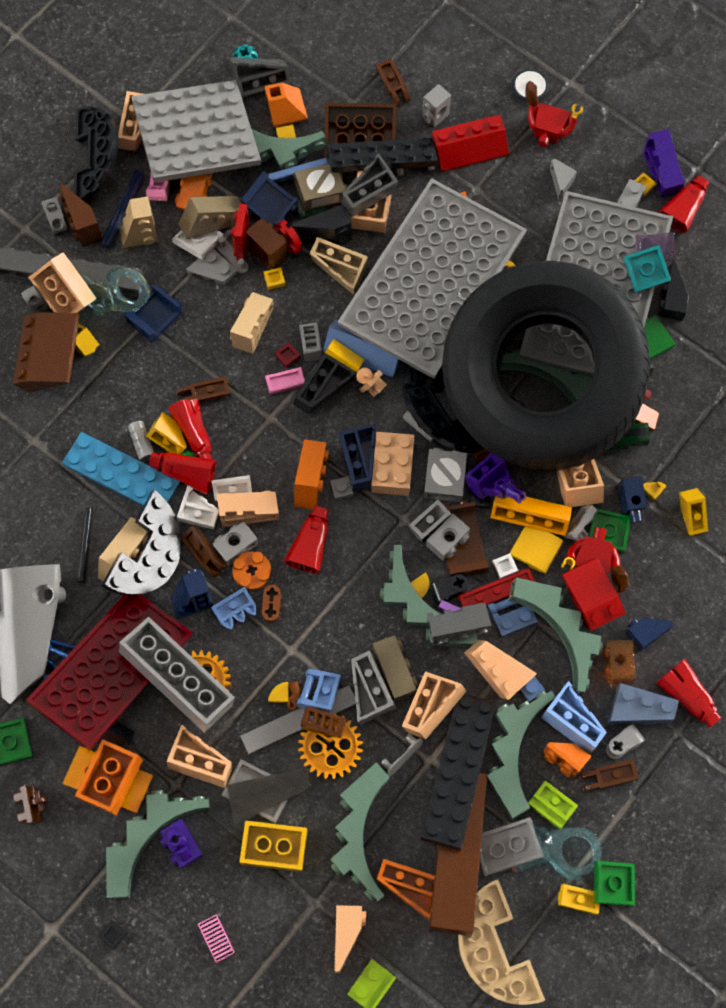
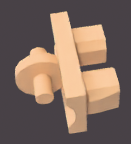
(371, 382)

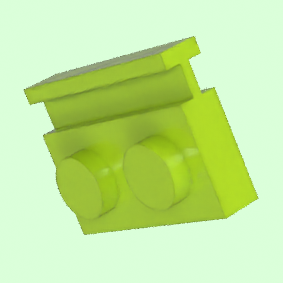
(552, 805)
(371, 985)

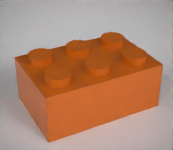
(109, 777)

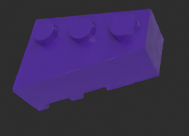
(663, 163)

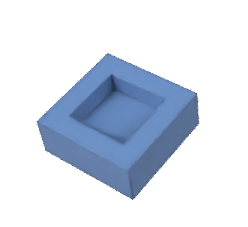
(531, 689)

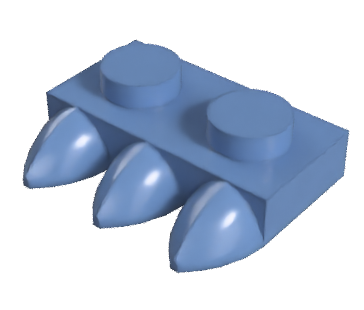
(234, 607)

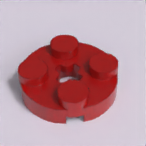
(291, 236)

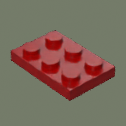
(238, 232)

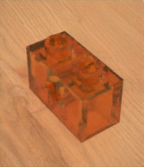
(624, 651)

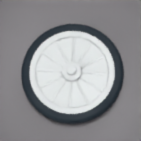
(520, 80)

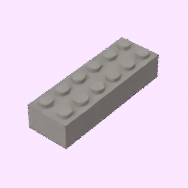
(176, 674)

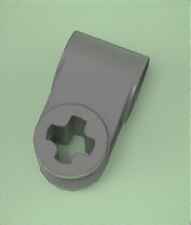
(626, 740)

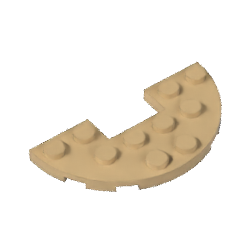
(486, 959)

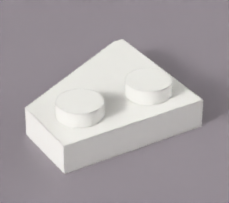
(197, 510)

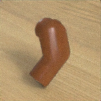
(295, 695)

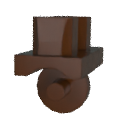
(32, 804)

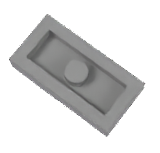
(576, 526)

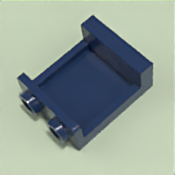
(269, 200)
(155, 315)

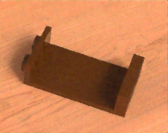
(470, 556)

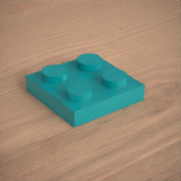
(646, 268)

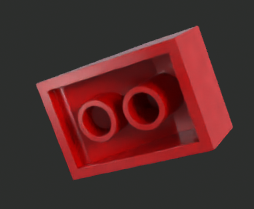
(593, 594)

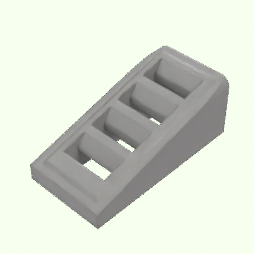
(311, 353)

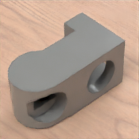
(54, 215)
(34, 299)

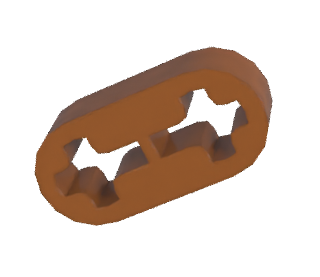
(267, 603)

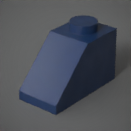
(647, 631)

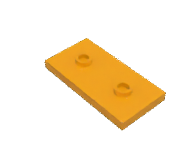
(135, 794)

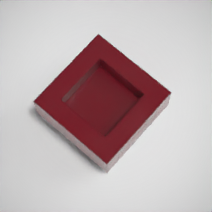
(287, 355)

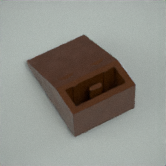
(80, 217)

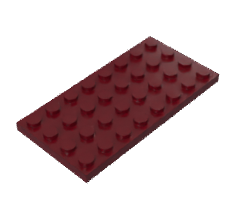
(94, 679)

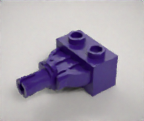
(492, 480)
(181, 844)

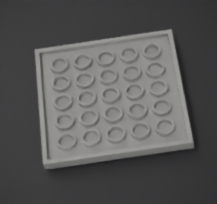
(195, 131)

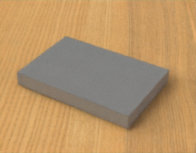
(246, 771)
(509, 847)

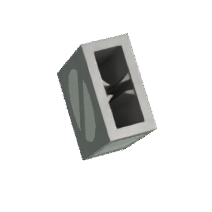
(445, 475)

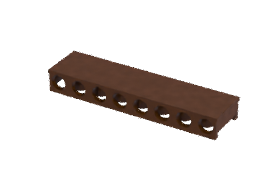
(457, 875)

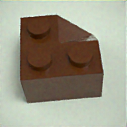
(267, 244)

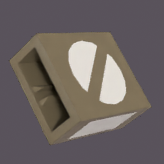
(319, 186)

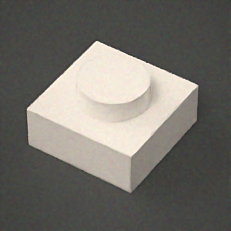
(505, 566)

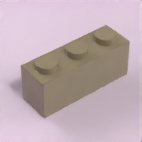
(395, 668)

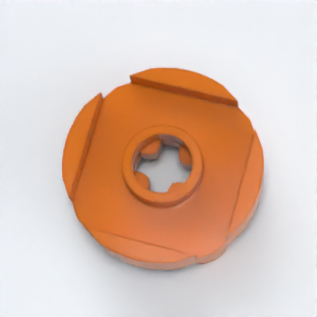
(254, 560)

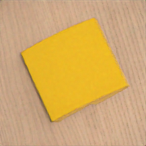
(536, 548)

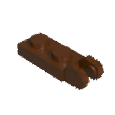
(392, 81)
(206, 390)
(203, 551)
(611, 775)

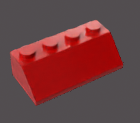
(470, 143)

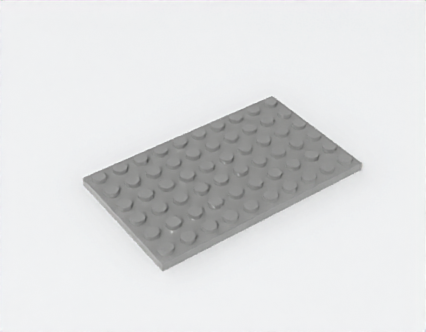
(597, 238)
(428, 273)

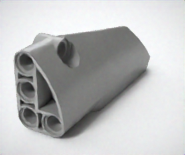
(26, 624)

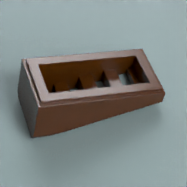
(308, 712)

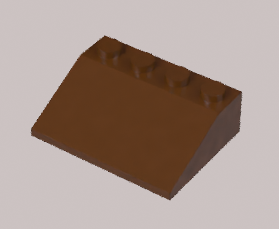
(359, 122)
(46, 350)

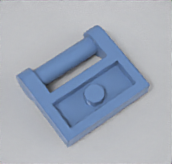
(511, 621)
(325, 691)

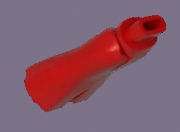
(685, 204)
(188, 417)
(189, 470)
(310, 543)
(685, 686)

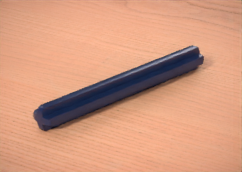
(119, 214)

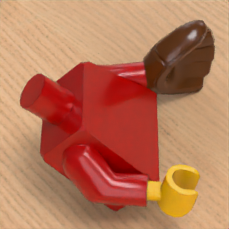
(548, 121)
(590, 548)

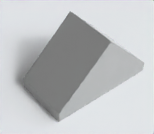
(562, 176)

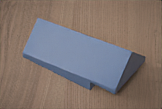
(374, 357)

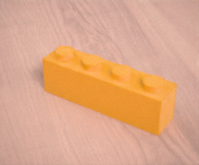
(533, 514)

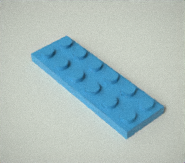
(117, 470)

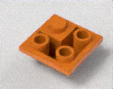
(285, 104)
(567, 756)

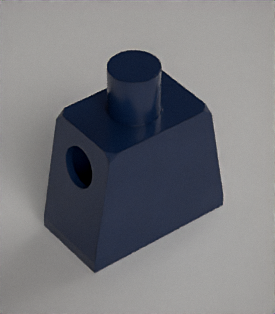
(632, 490)

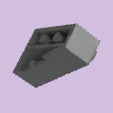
(370, 187)
(459, 623)

